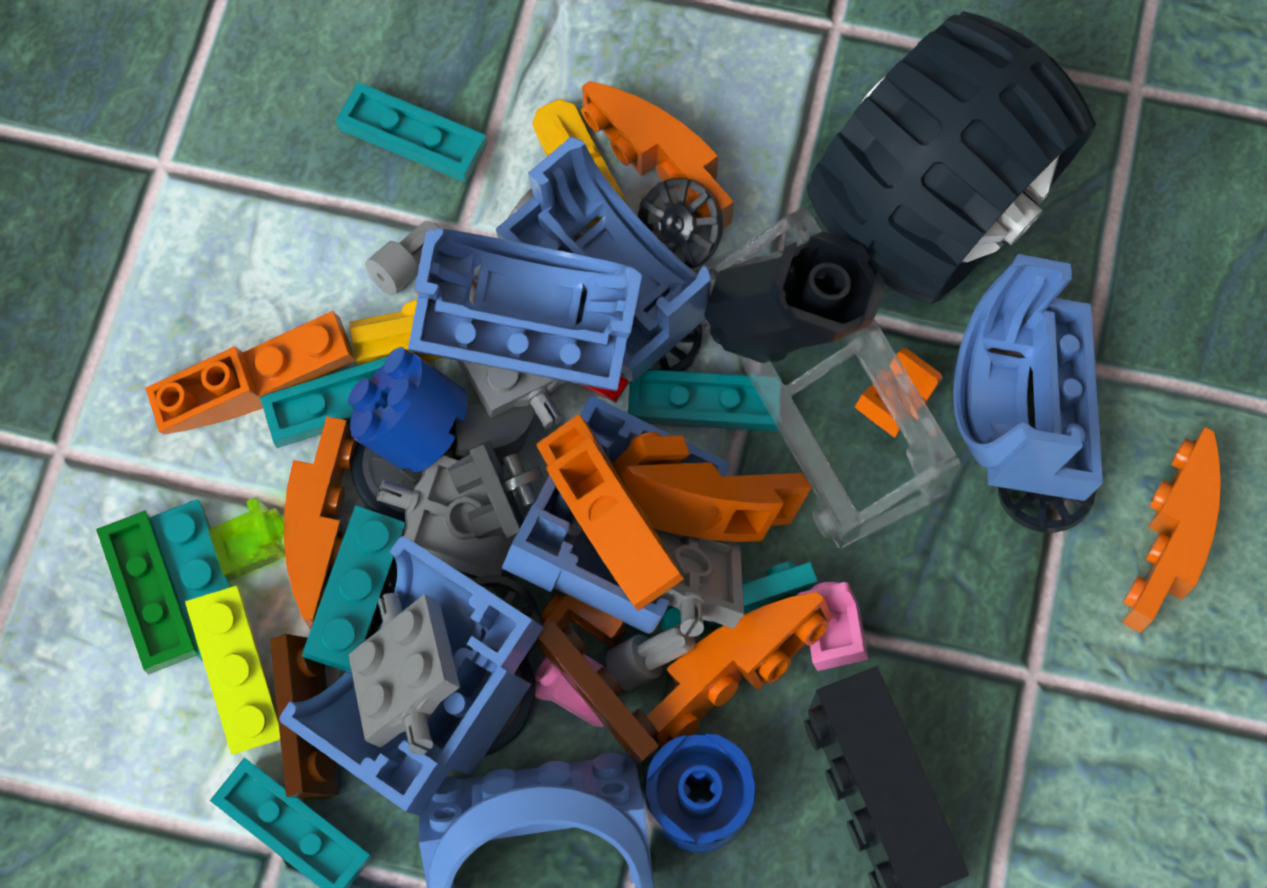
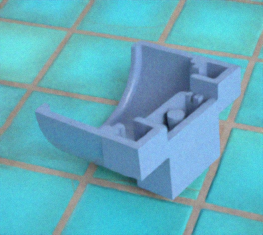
(556, 551)
(486, 646)

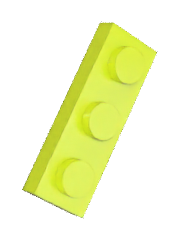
(234, 669)

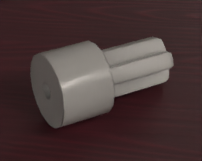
(398, 262)
(642, 658)

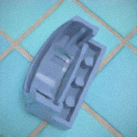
(569, 196)
(523, 308)
(992, 388)
(587, 794)

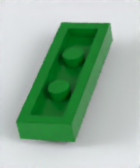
(146, 592)

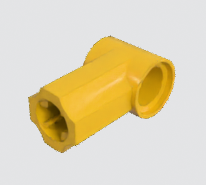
(380, 335)

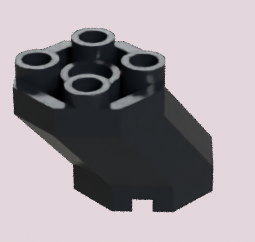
(794, 298)

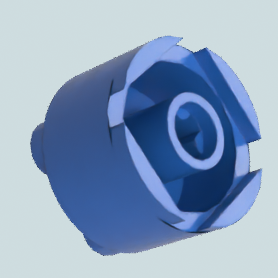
(407, 411)
(697, 761)

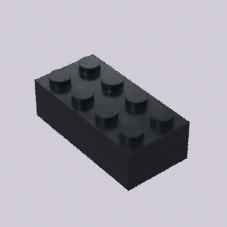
(882, 785)

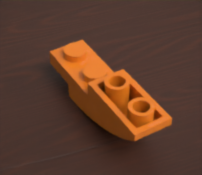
(652, 139)
(235, 380)
(310, 502)
(709, 506)
(608, 513)
(1186, 528)
(754, 650)

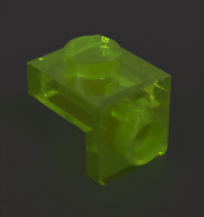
(248, 540)

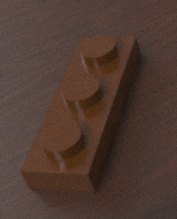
(297, 679)
(598, 691)

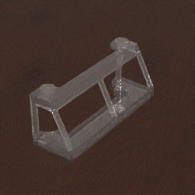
(928, 448)

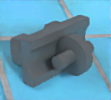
(484, 468)

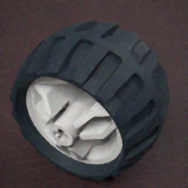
(950, 154)

